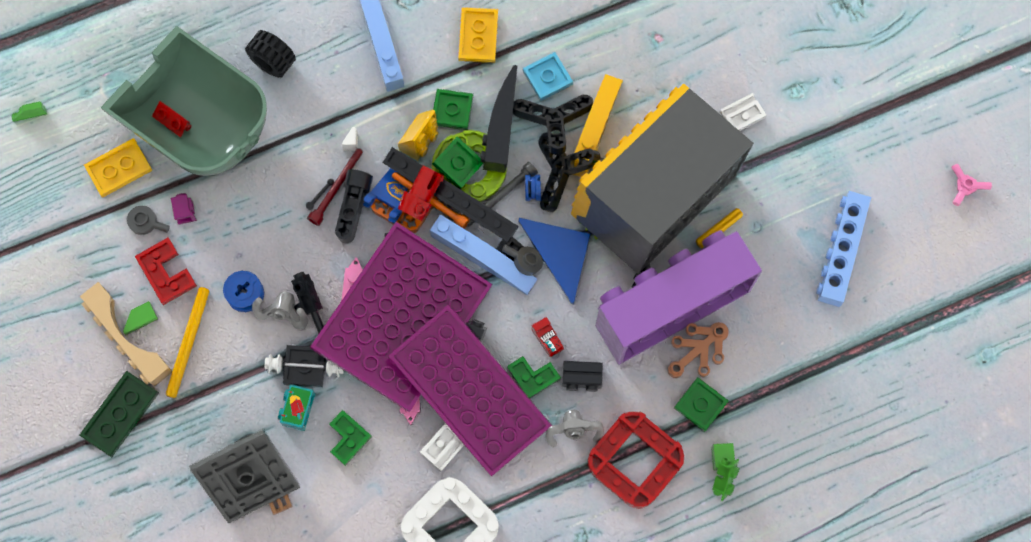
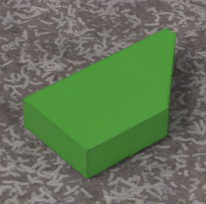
(29, 111)
(140, 317)

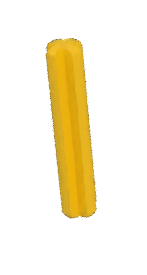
(722, 225)

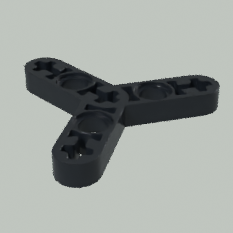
(553, 118)
(556, 164)

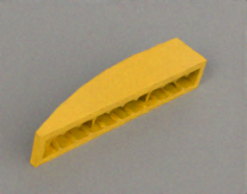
(598, 117)

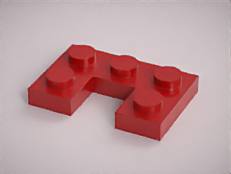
(165, 287)

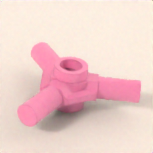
(967, 185)

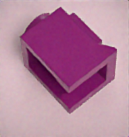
(183, 209)

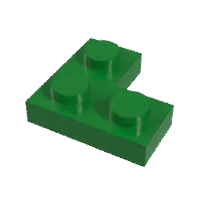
(533, 381)
(353, 437)

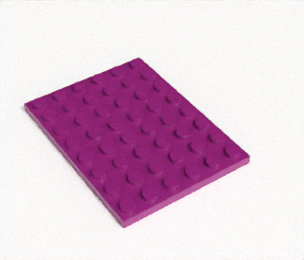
(391, 301)

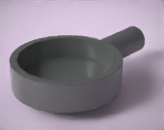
(143, 220)
(526, 260)

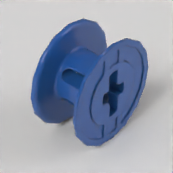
(246, 281)

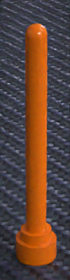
(459, 219)

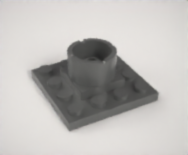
(245, 476)

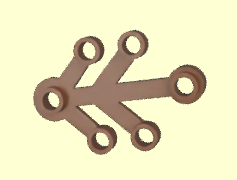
(700, 347)

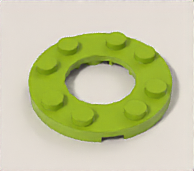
(490, 183)

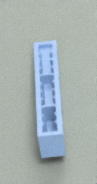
(382, 44)
(480, 253)

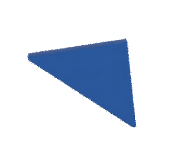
(561, 251)

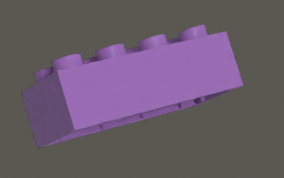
(676, 297)

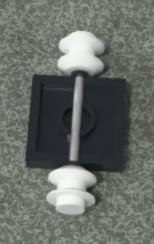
(302, 366)

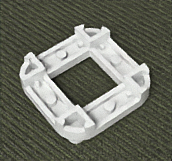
(463, 498)

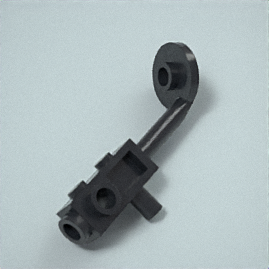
(308, 298)

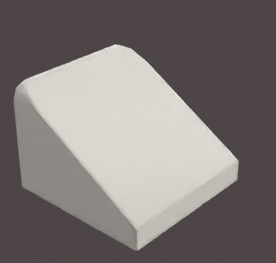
(351, 141)

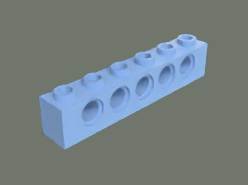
(859, 205)

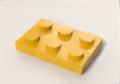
(478, 35)
(118, 167)

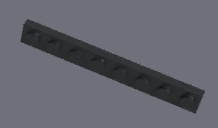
(455, 197)

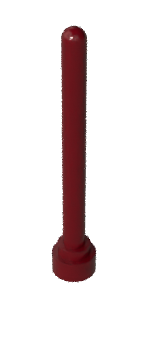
(316, 216)

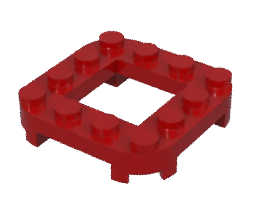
(651, 435)

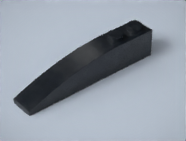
(499, 130)

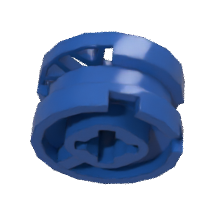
(535, 188)

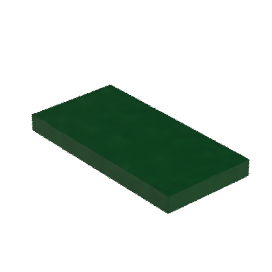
(119, 414)

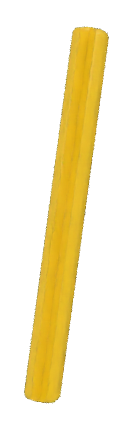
(187, 342)

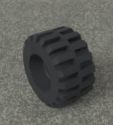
(270, 53)

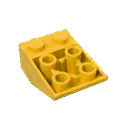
(419, 135)

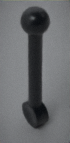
(310, 205)

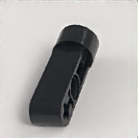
(357, 185)

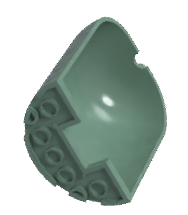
(206, 90)

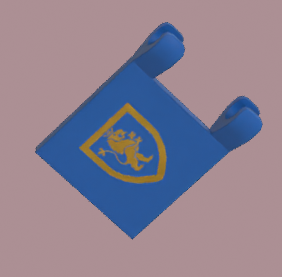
(388, 192)

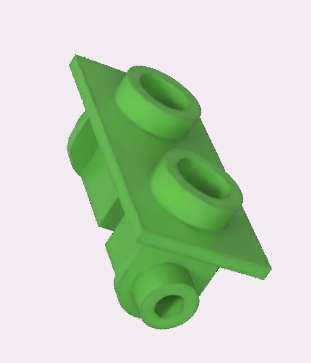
(729, 471)

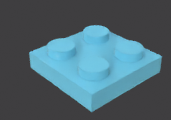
(547, 76)

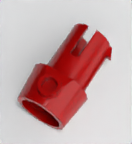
(418, 199)

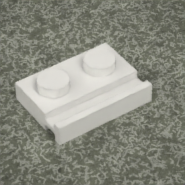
(743, 112)
(442, 447)

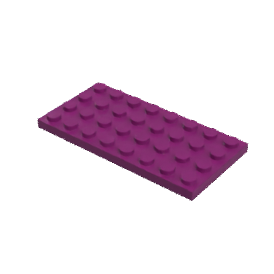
(470, 390)

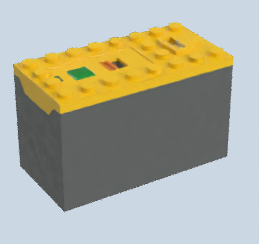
(660, 177)

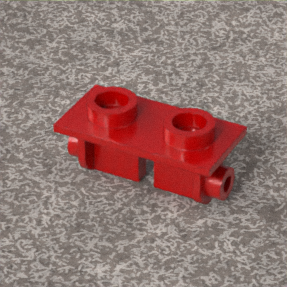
(171, 119)

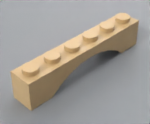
(102, 305)

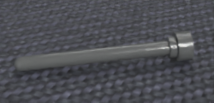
(528, 169)

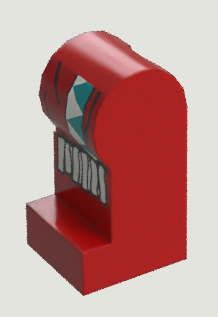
(547, 337)

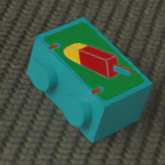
(296, 407)

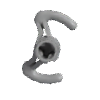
(281, 310)
(574, 428)

